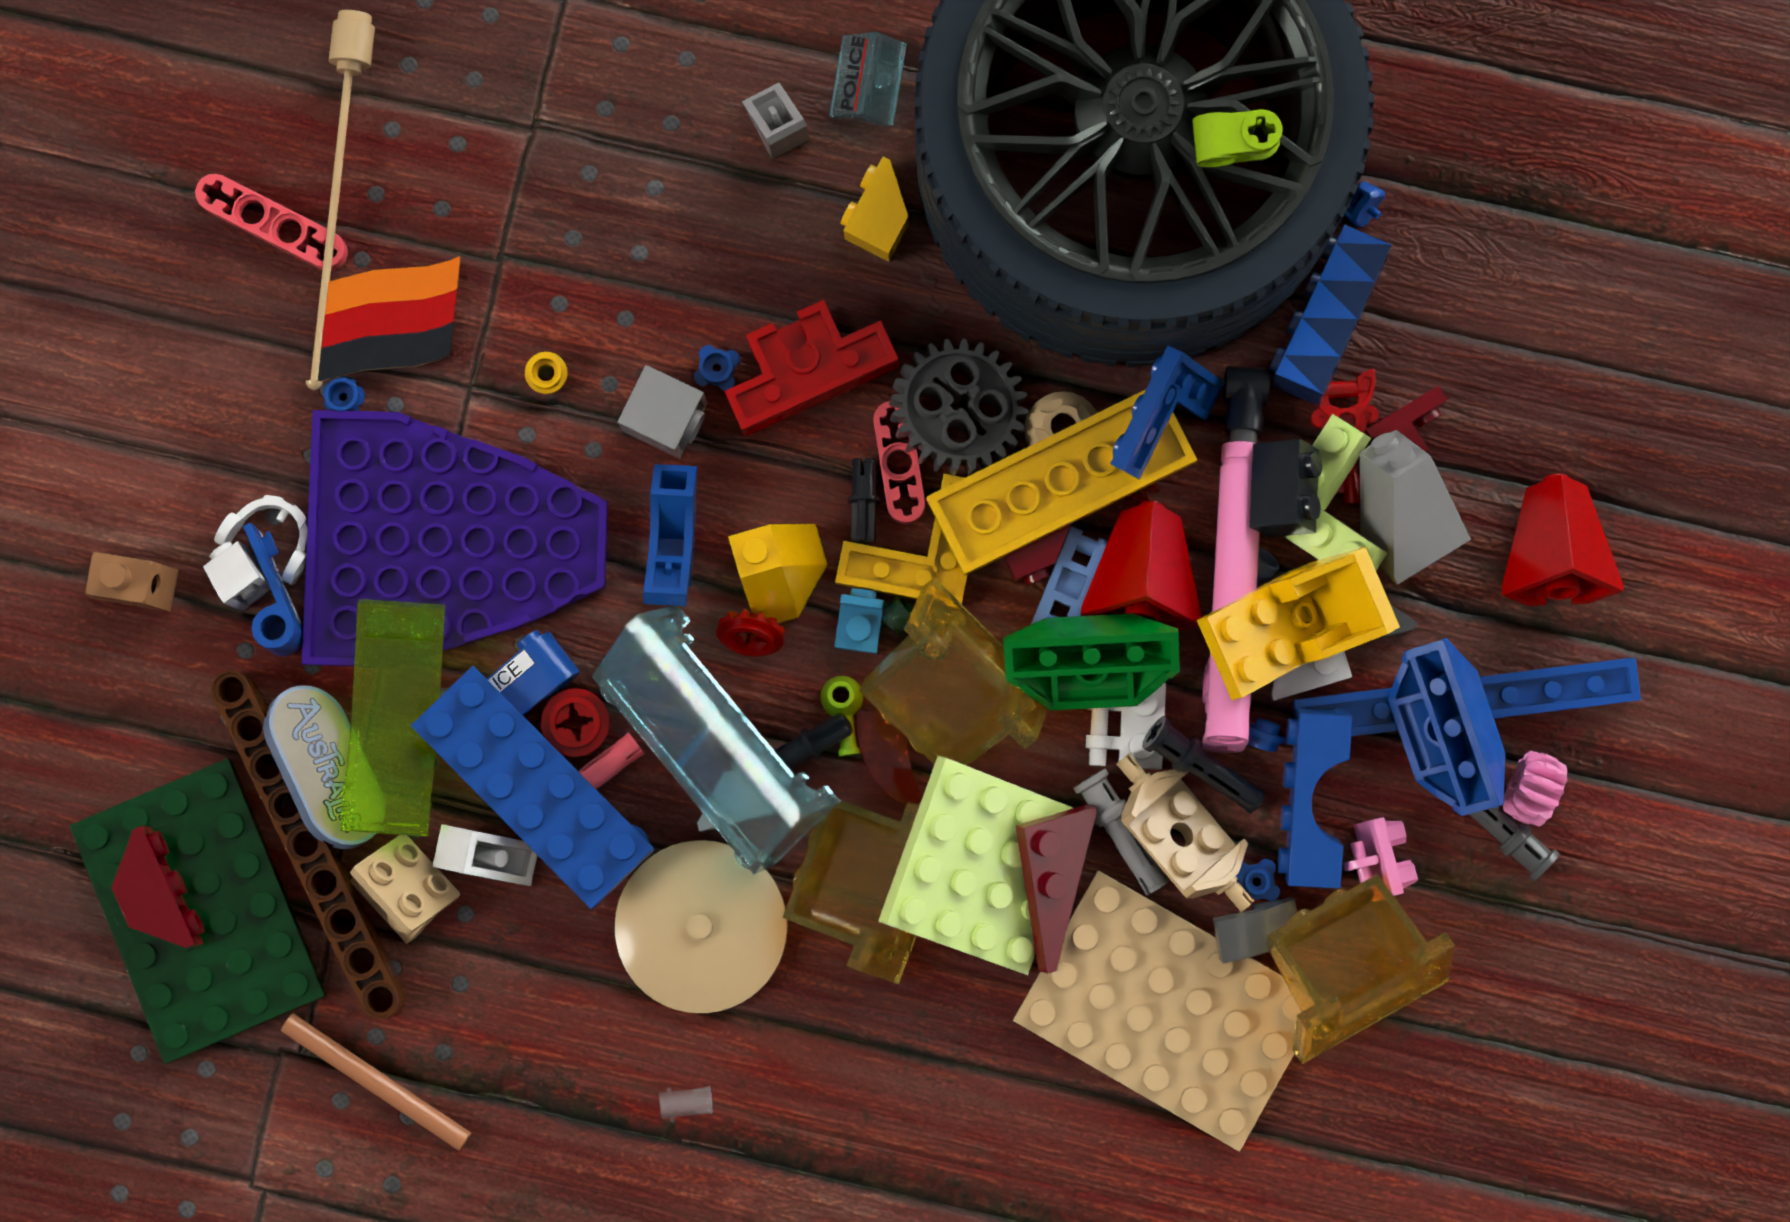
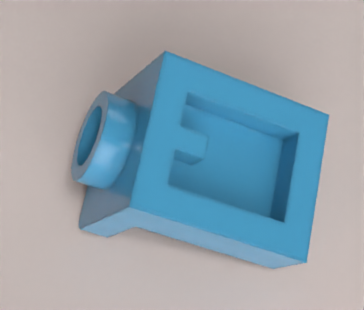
(859, 621)

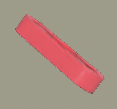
(893, 495)

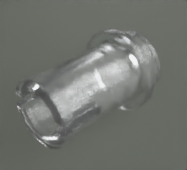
(685, 1102)

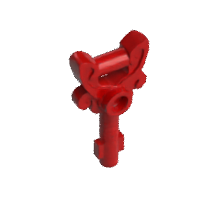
(1356, 415)

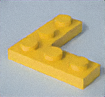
(902, 572)

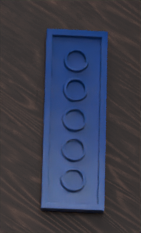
(532, 787)

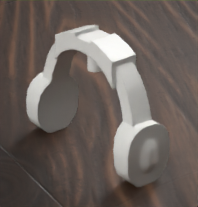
(234, 522)

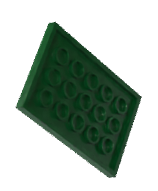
(252, 948)

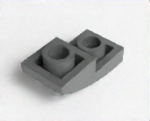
(1246, 932)

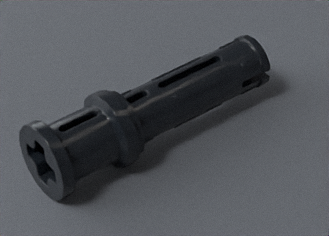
(1188, 755)

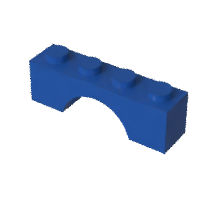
(1318, 742)

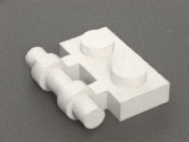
(1134, 726)

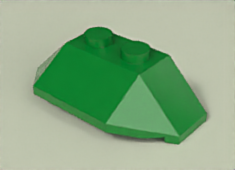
(1091, 660)

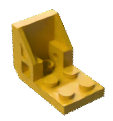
(1297, 621)

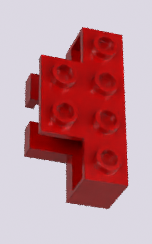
(807, 366)

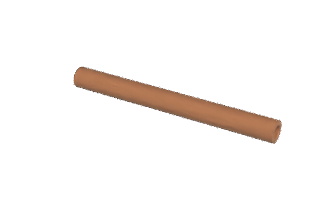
(376, 1082)

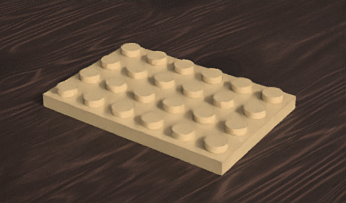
(1163, 1012)

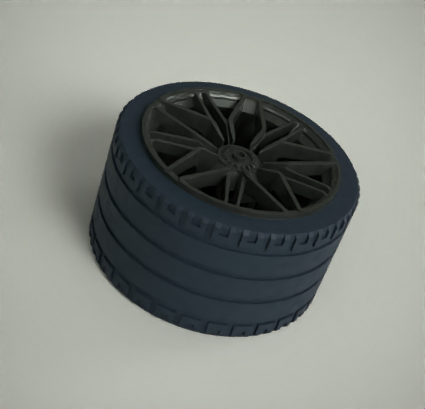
(1138, 126)

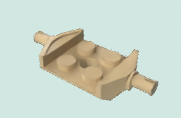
(1209, 855)

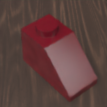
(1035, 559)

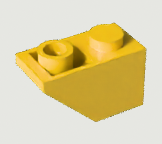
(880, 215)

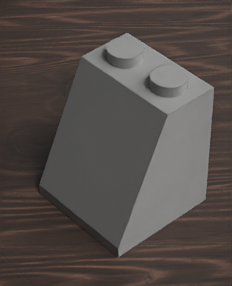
(1406, 506)

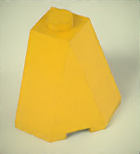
(779, 567)

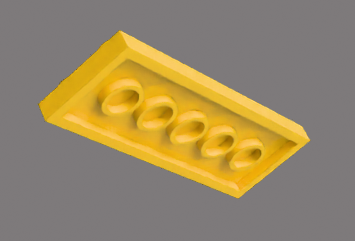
(1048, 486)

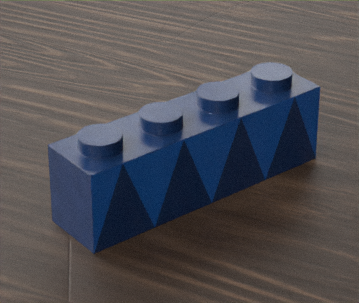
(1330, 315)

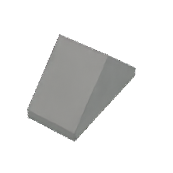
(776, 120)

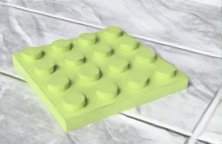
(964, 866)

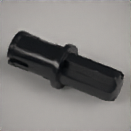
(864, 500)
(814, 741)

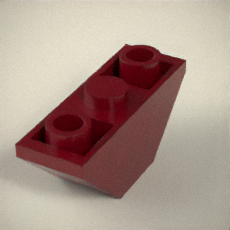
(153, 893)

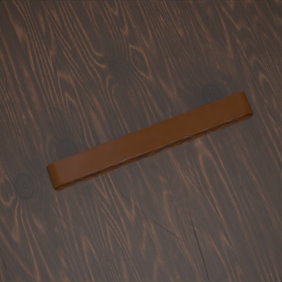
(310, 868)

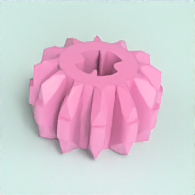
(1535, 788)

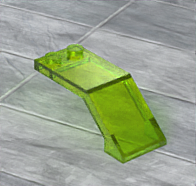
(393, 685)

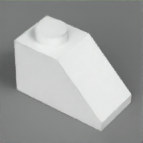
(236, 575)
(484, 855)

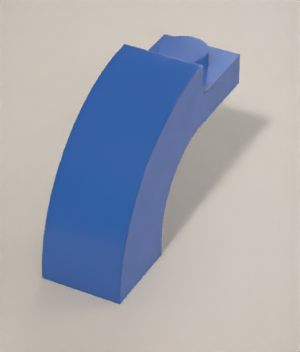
(671, 535)

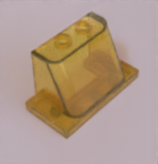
(950, 684)
(847, 883)
(1354, 964)

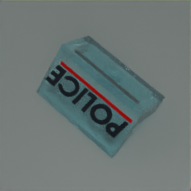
(868, 78)

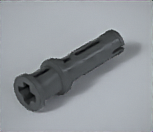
(1519, 843)

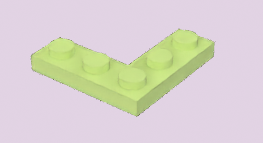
(1339, 450)

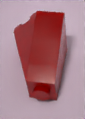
(1560, 547)
(1146, 570)

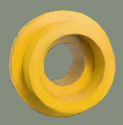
(538, 362)

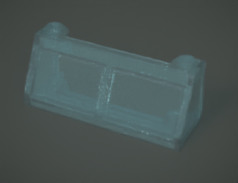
(708, 741)

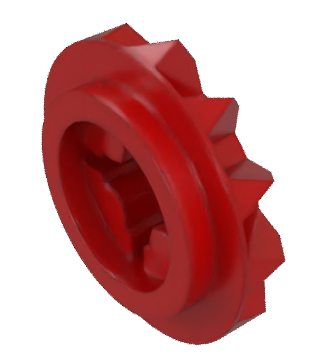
(764, 636)
(558, 711)

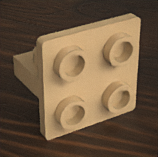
(403, 886)

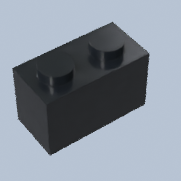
(1285, 488)

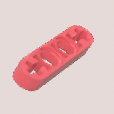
(269, 226)

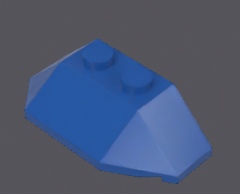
(1448, 728)

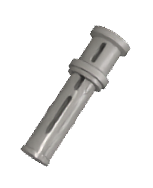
(1100, 794)

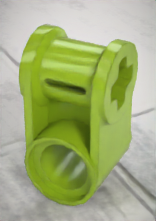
(1230, 137)

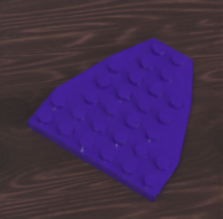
(438, 522)

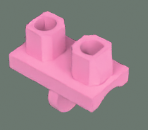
(1375, 854)

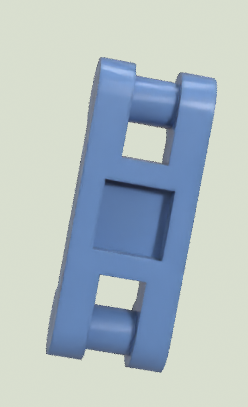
(1069, 579)

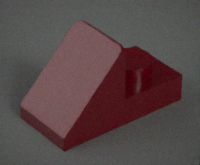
(1421, 410)

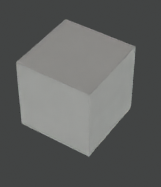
(663, 412)

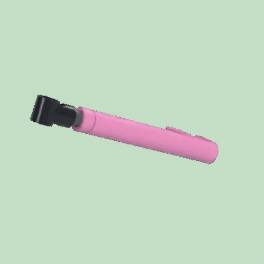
(1236, 544)

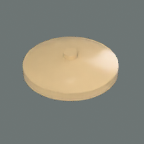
(700, 927)

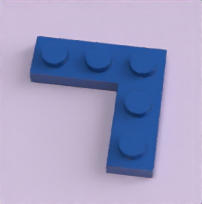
(1173, 381)

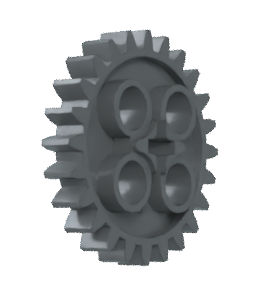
(987, 385)

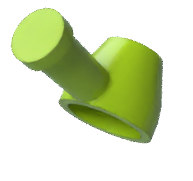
(848, 746)

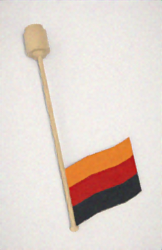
(380, 314)

